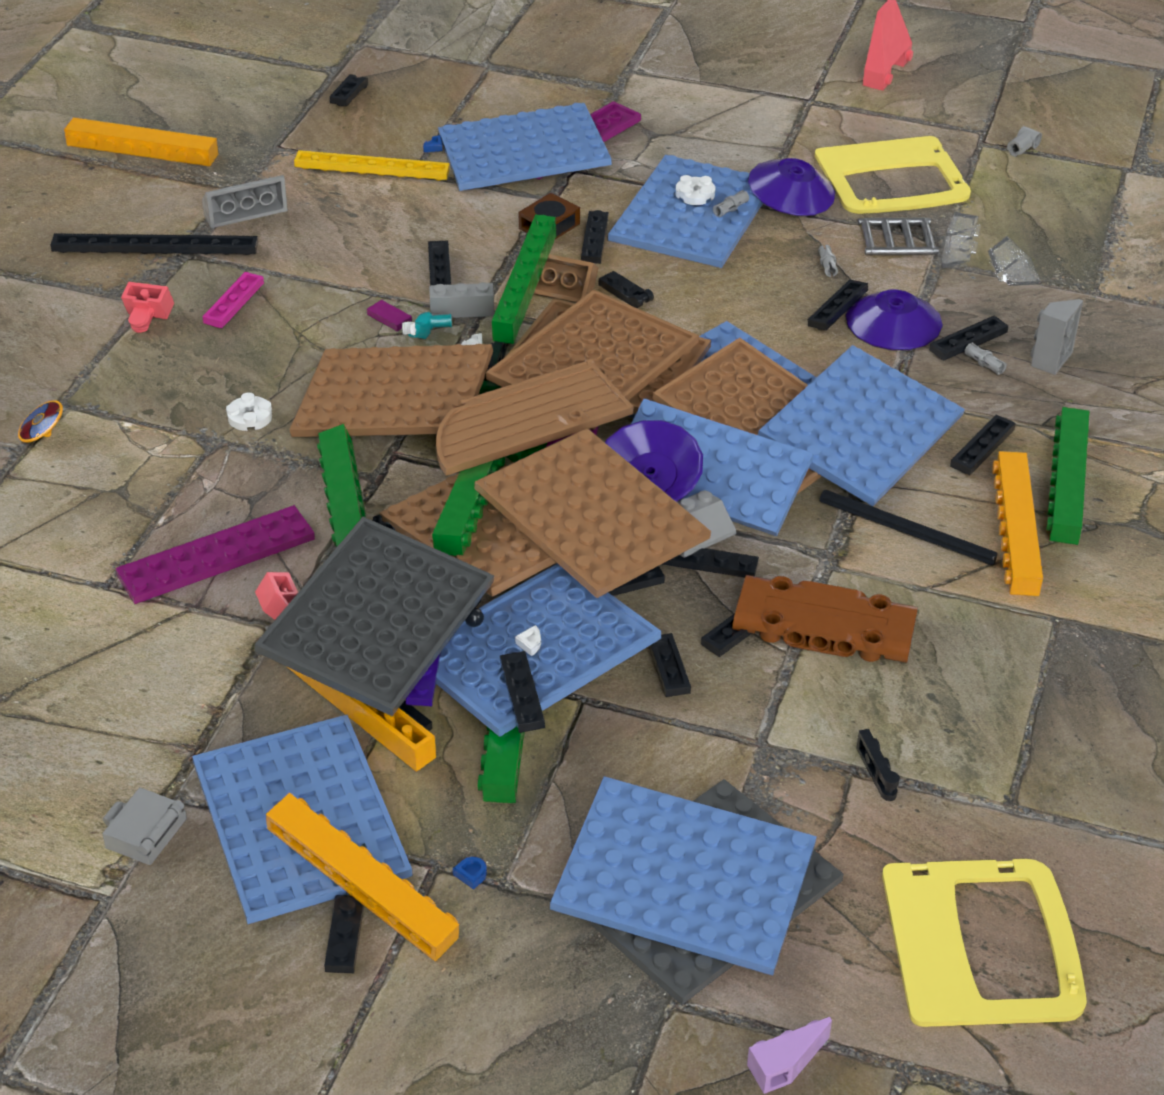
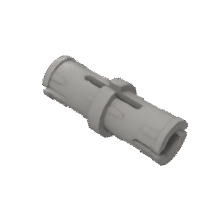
(731, 203)
(828, 260)
(985, 358)

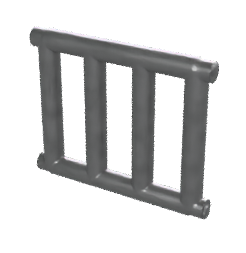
(890, 248)

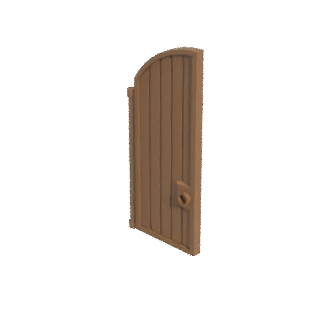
(527, 416)

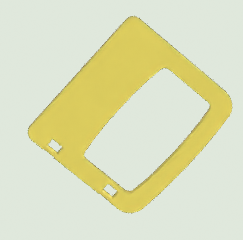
(890, 154)
(933, 953)

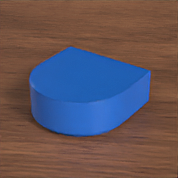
(471, 871)

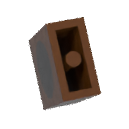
(551, 205)

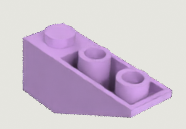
(784, 1057)

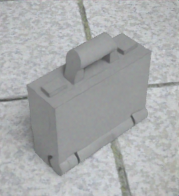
(142, 825)

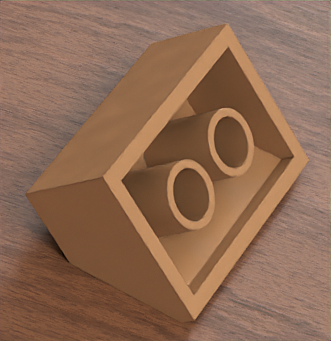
(566, 278)

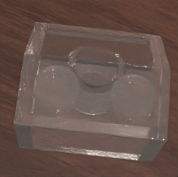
(960, 239)
(1012, 264)

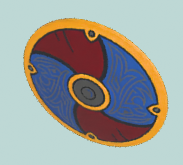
(40, 421)

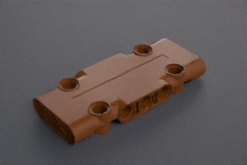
(825, 618)

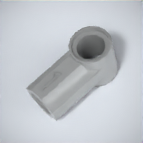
(1025, 139)

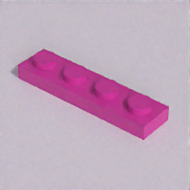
(233, 300)

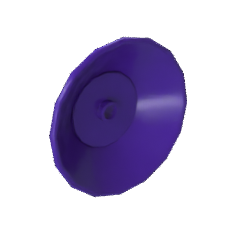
(791, 187)
(894, 320)
(661, 450)

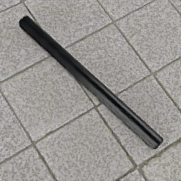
(909, 527)

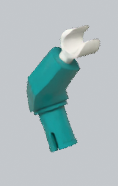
(424, 324)

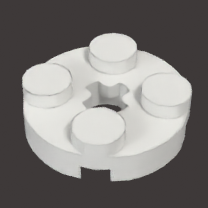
(695, 189)
(249, 412)

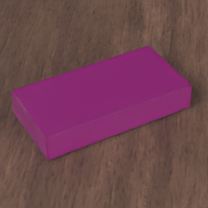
(388, 315)

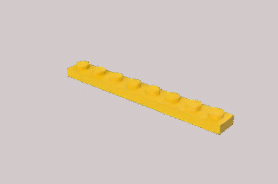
(372, 165)

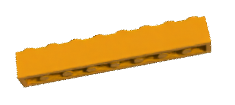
(141, 141)
(1017, 524)
(397, 732)
(363, 876)

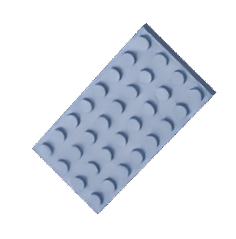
(744, 470)

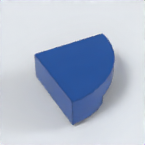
(433, 145)

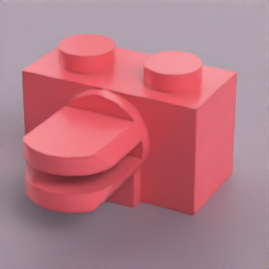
(146, 302)

